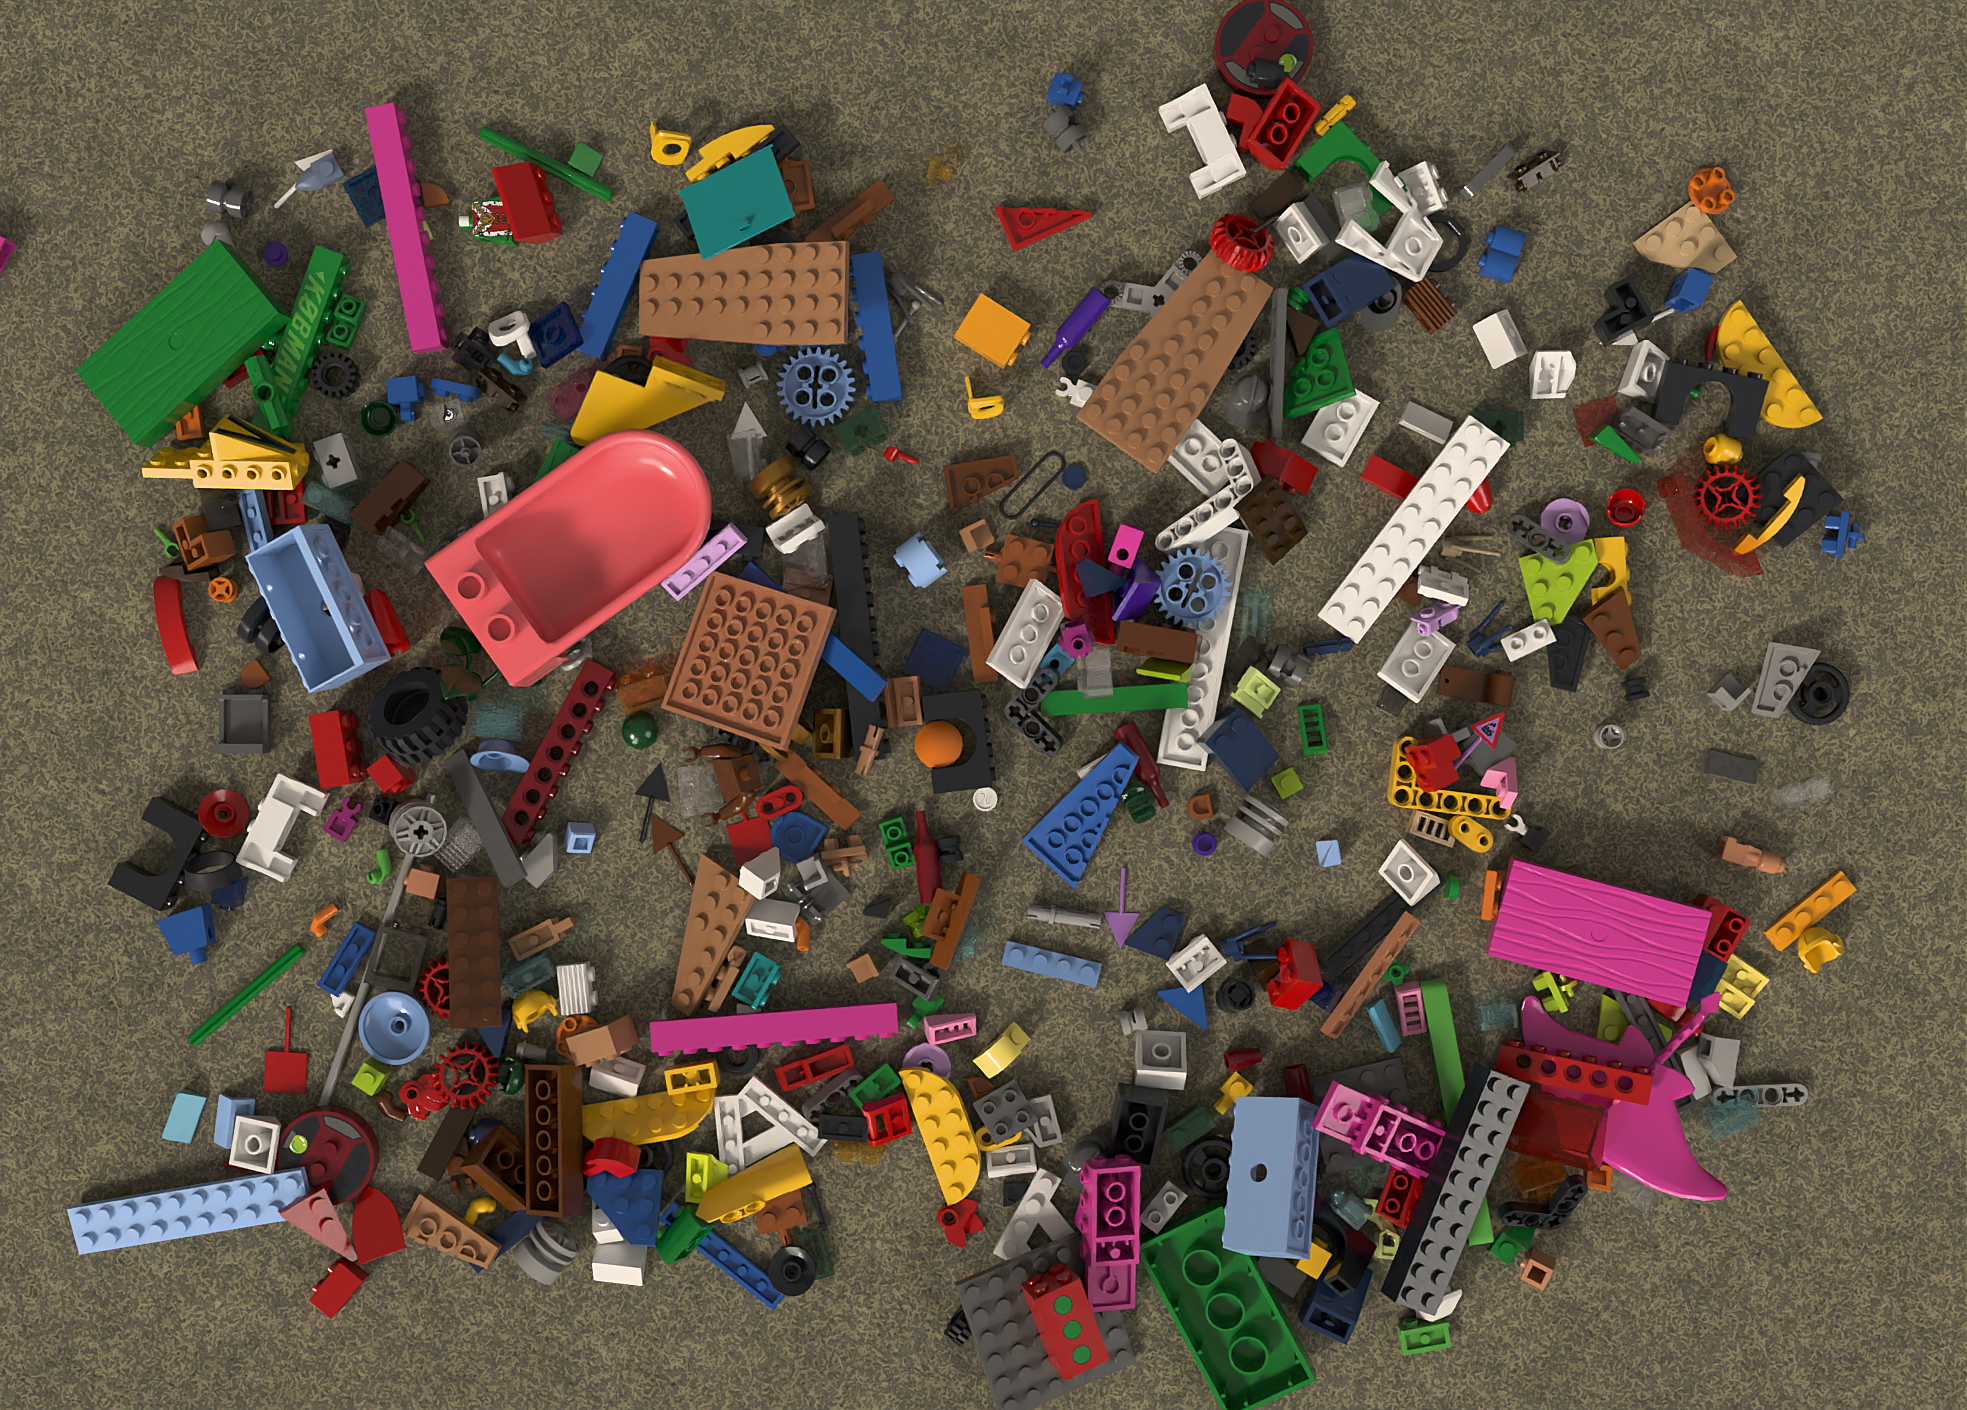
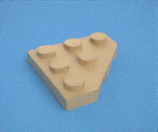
(1686, 242)

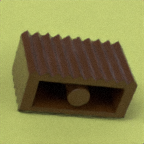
(1429, 304)

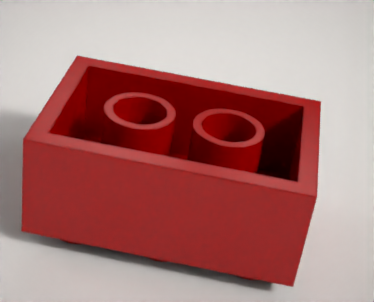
(337, 748)

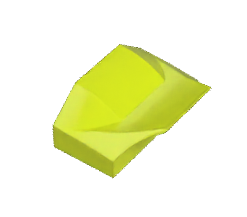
(702, 1174)

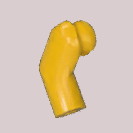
(479, 1206)

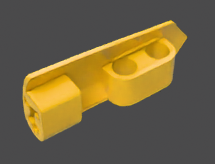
(754, 1186)

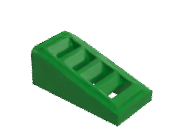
(1609, 439)
(1317, 750)

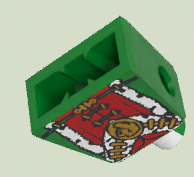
(488, 222)

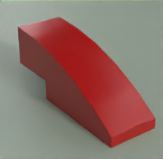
(1388, 477)
(814, 1067)

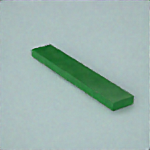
(1124, 699)

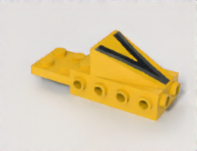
(234, 458)

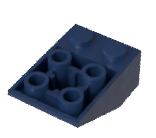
(1347, 288)
(1329, 1312)

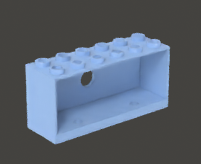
(295, 580)
(1276, 1213)

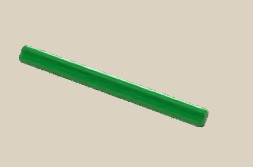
(548, 164)
(246, 994)

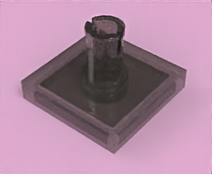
(221, 508)

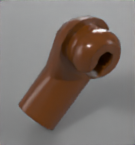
(387, 1108)

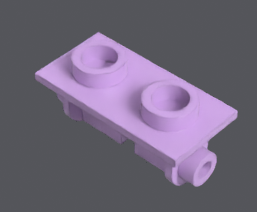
(1429, 616)

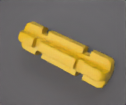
(1334, 115)

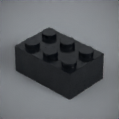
(1136, 1124)

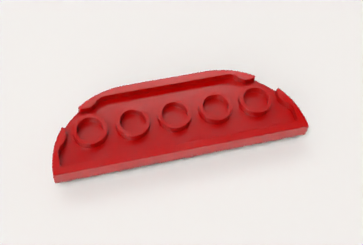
(1080, 538)

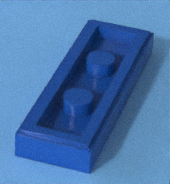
(347, 959)

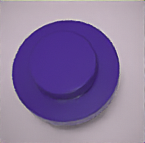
(275, 254)
(1204, 843)

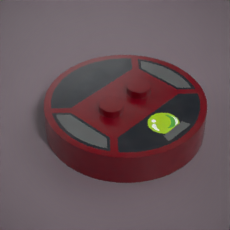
(1263, 31)
(334, 1149)

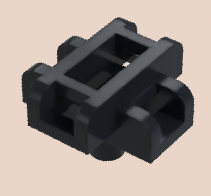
(474, 347)

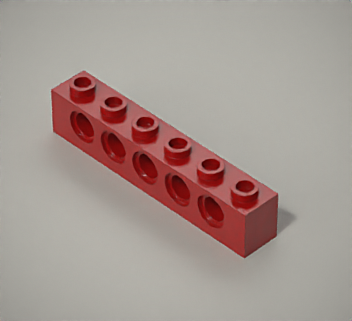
(1637, 1093)

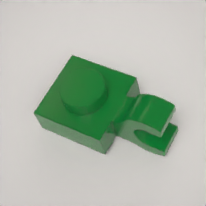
(923, 1008)

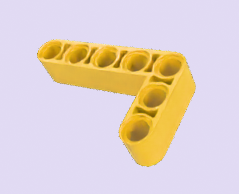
(1437, 798)

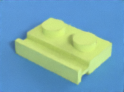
(1255, 691)

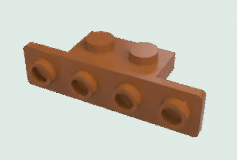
(853, 215)
(979, 629)
(818, 790)
(948, 918)

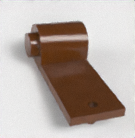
(1476, 686)

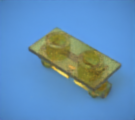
(847, 1151)

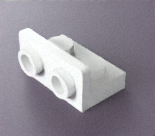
(1424, 188)

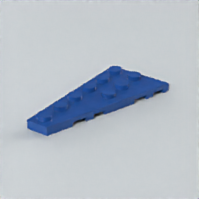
(1075, 824)

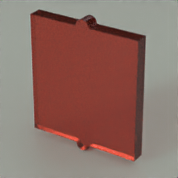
(1592, 415)

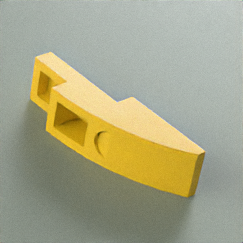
(720, 151)

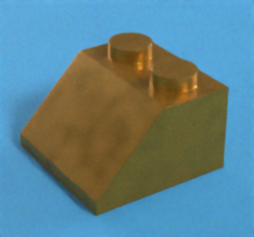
(831, 733)

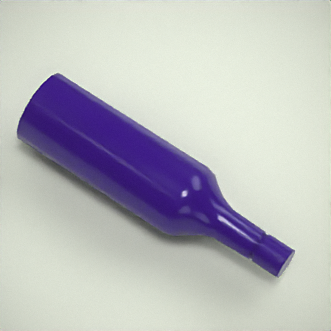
(1077, 323)

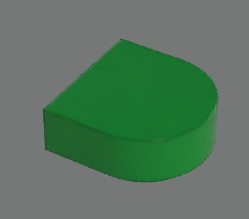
(1452, 886)

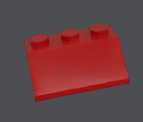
(1282, 125)
(527, 202)

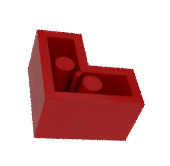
(1286, 466)
(1432, 761)
(1297, 977)

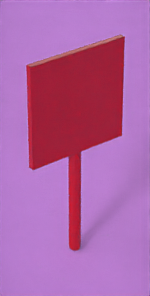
(749, 838)
(284, 1069)

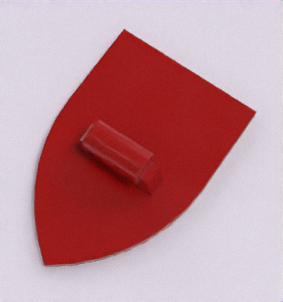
(376, 1226)

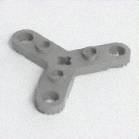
(1140, 297)

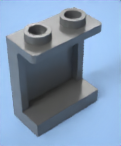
(244, 722)

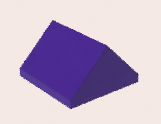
(1136, 595)

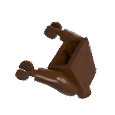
(736, 778)

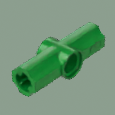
(261, 380)

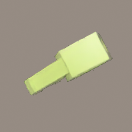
(1385, 1227)

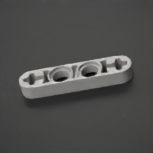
(1758, 1093)

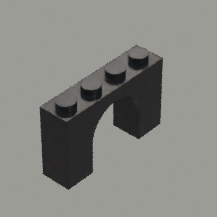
(1745, 393)
(976, 771)
(188, 836)
(1351, 1249)

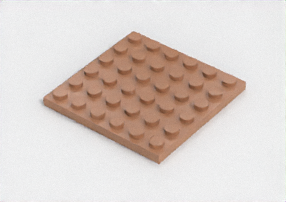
(749, 659)

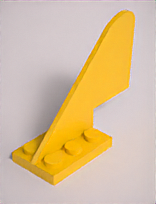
(621, 405)

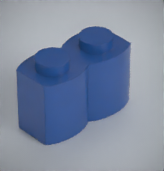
(1501, 253)

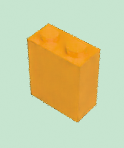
(993, 331)

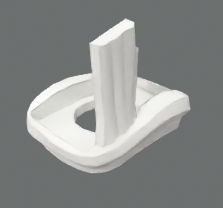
(518, 333)

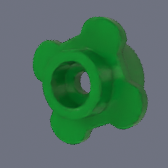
(1402, 969)

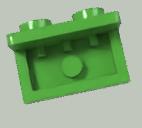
(1423, 1335)

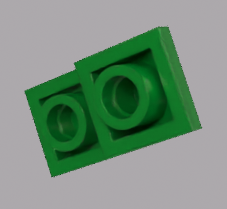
(347, 321)
(896, 841)
(898, 943)

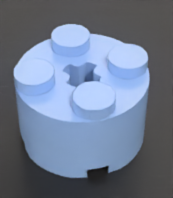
(920, 560)

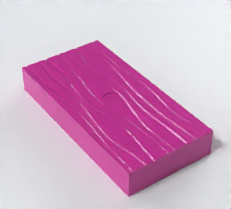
(1598, 932)

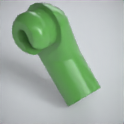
(383, 868)

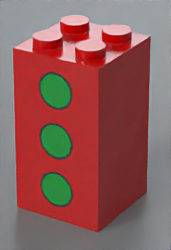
(1065, 1321)

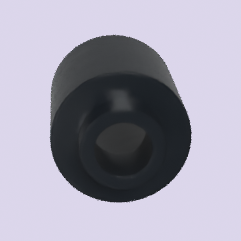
(1265, 72)

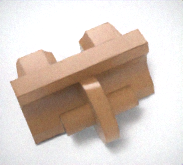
(844, 858)

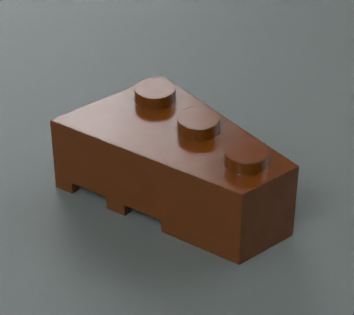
(390, 498)
(1159, 641)

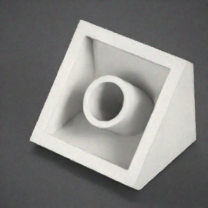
(1300, 232)
(1643, 371)
(1408, 873)
(255, 1142)
(619, 1263)

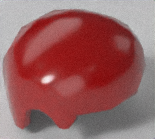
(1625, 507)

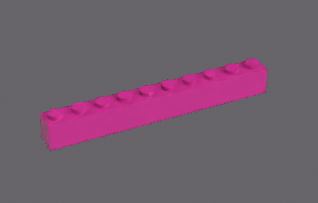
(406, 228)
(774, 1026)

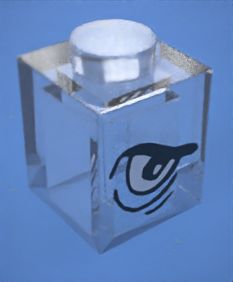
(449, 415)

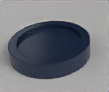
(1073, 477)

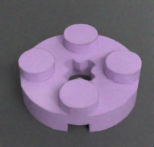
(1569, 510)
(923, 1053)

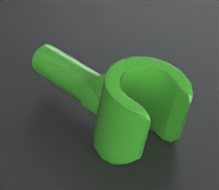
(413, 523)
(167, 542)

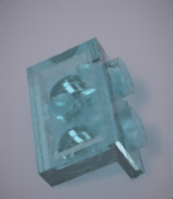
(1732, 1117)

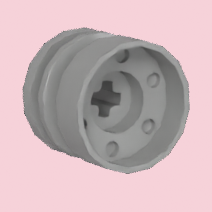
(407, 818)
(1256, 825)
(546, 1251)

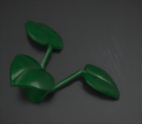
(455, 678)

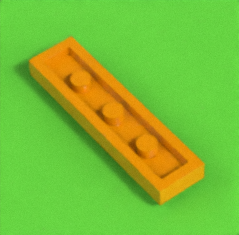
(1809, 910)

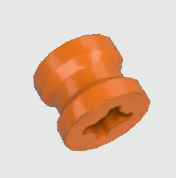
(218, 589)

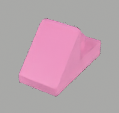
(1504, 779)

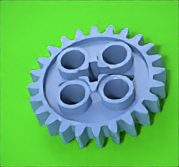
(794, 386)
(1212, 596)

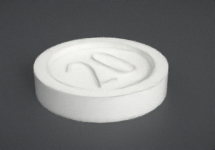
(985, 799)

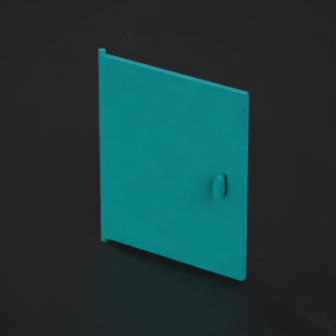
(737, 203)

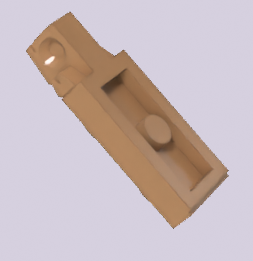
(540, 937)
(725, 978)

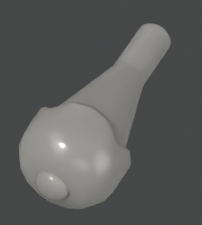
(216, 230)

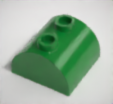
(683, 1235)

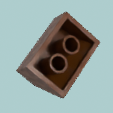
(499, 1167)

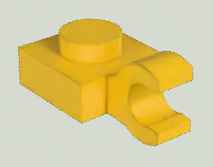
(1232, 1087)

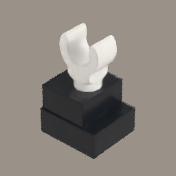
(1530, 837)

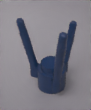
(1481, 643)
(1234, 944)

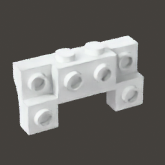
(1210, 136)
(274, 822)

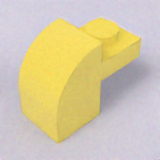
(1002, 1050)

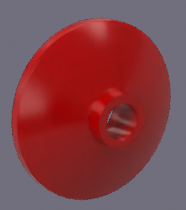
(231, 804)

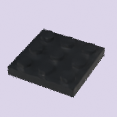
(1816, 499)

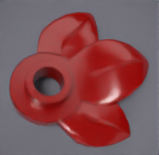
(669, 348)
(425, 1099)
(963, 1222)

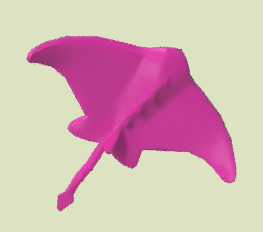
(1638, 1138)

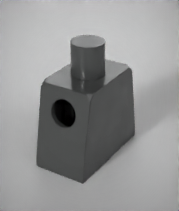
(1484, 756)

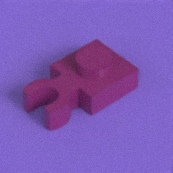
(342, 822)

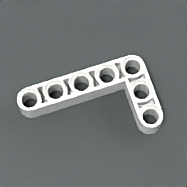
(1218, 510)

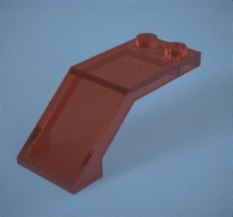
(1692, 533)

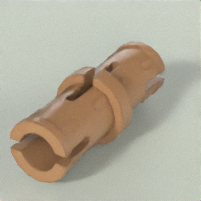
(869, 750)

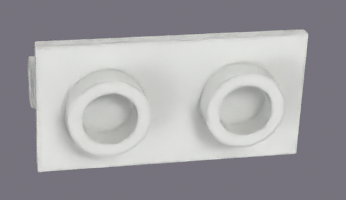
(1528, 640)

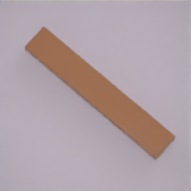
(1370, 975)

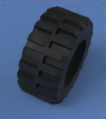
(431, 731)

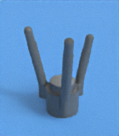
(905, 285)

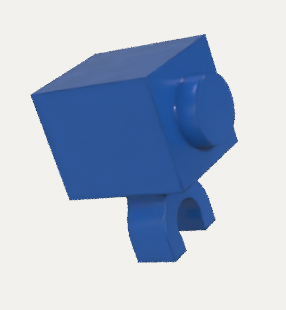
(1065, 91)
(406, 393)

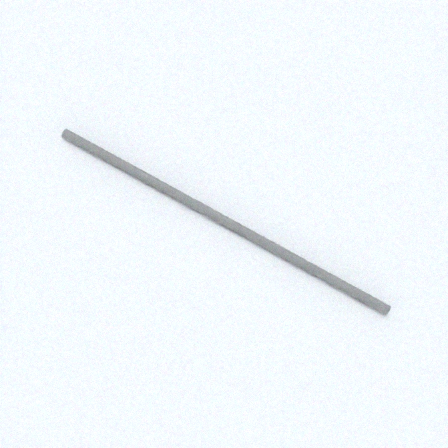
(364, 988)

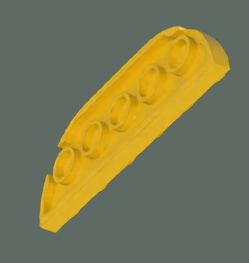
(1746, 348)
(648, 1116)
(944, 1131)

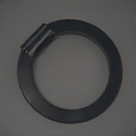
(1459, 231)

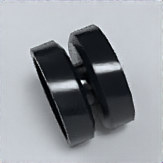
(260, 628)

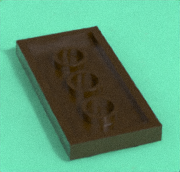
(1270, 519)

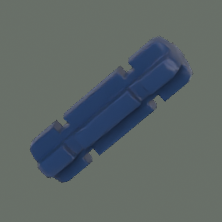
(1327, 646)

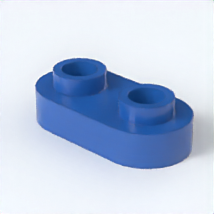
(445, 388)

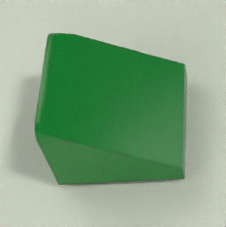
(585, 160)

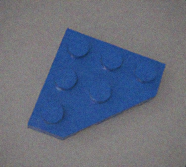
(630, 1203)

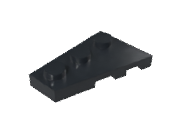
(1567, 653)

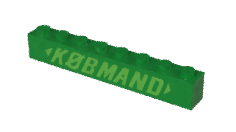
(306, 331)

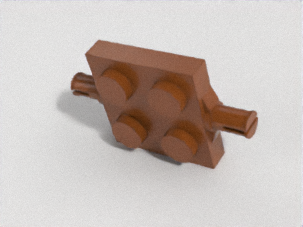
(799, 187)
(1023, 560)
(782, 1214)

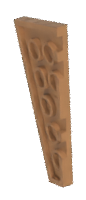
(712, 925)

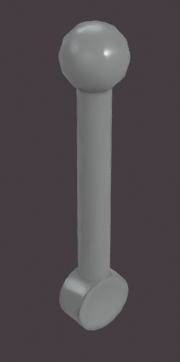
(915, 305)

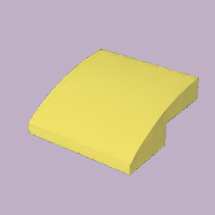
(1740, 986)

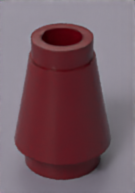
(1241, 1058)

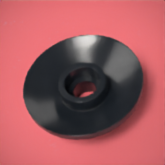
(780, 1271)

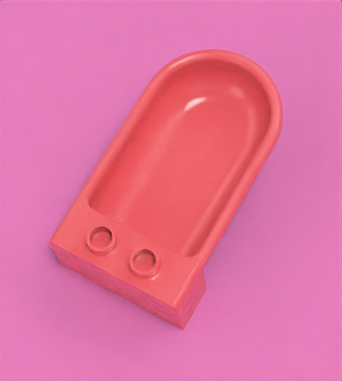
(576, 549)

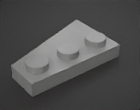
(1781, 676)

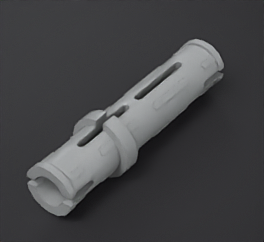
(1066, 916)

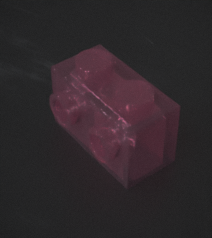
(568, 399)

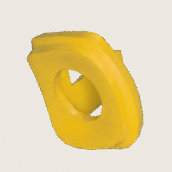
(662, 138)
(975, 404)

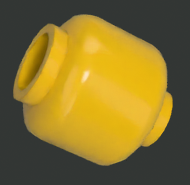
(1722, 450)

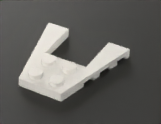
(1412, 241)

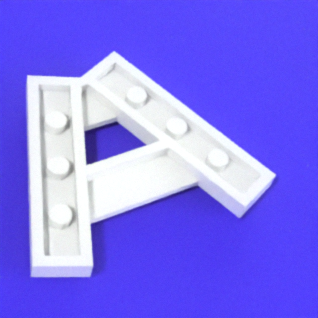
(788, 1126)
(1033, 1209)

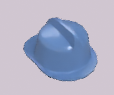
(499, 756)

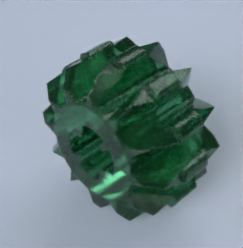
(1138, 802)

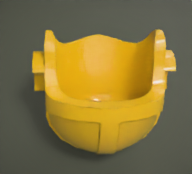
(1817, 947)
(531, 1006)

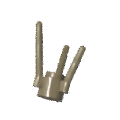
(1453, 547)

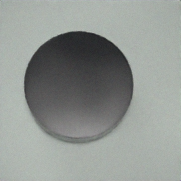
(1073, 363)

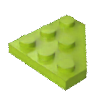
(1556, 587)

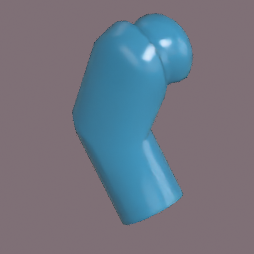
(515, 368)

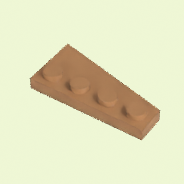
(440, 1227)

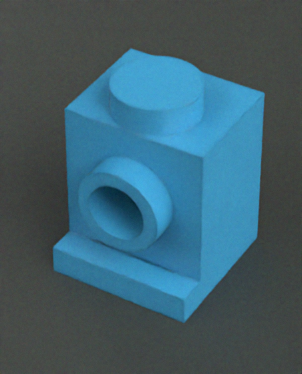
(1057, 654)

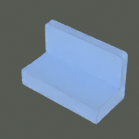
(227, 1111)

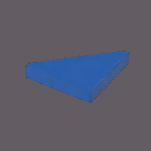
(1187, 1003)

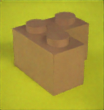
(603, 1041)

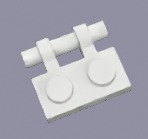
(1443, 585)

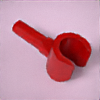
(892, 453)

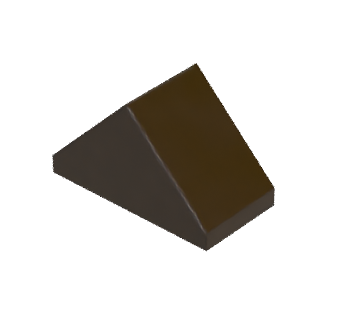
(1299, 329)
(1263, 969)

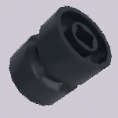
(807, 447)
(1235, 996)

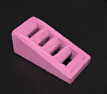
(1406, 993)
(935, 1026)

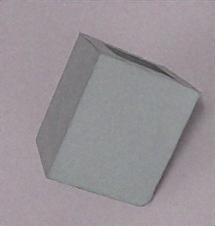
(1728, 693)
(812, 871)

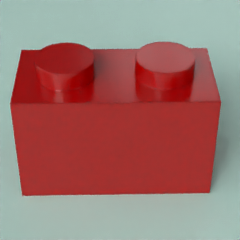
(391, 774)
(338, 1287)

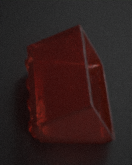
(1560, 1130)

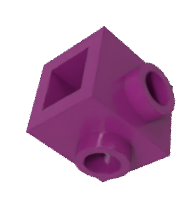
(1076, 638)

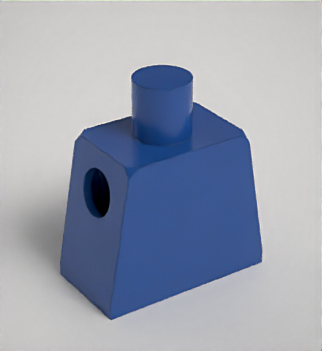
(190, 932)

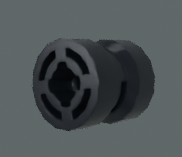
(950, 849)

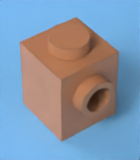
(424, 881)
(1537, 1268)

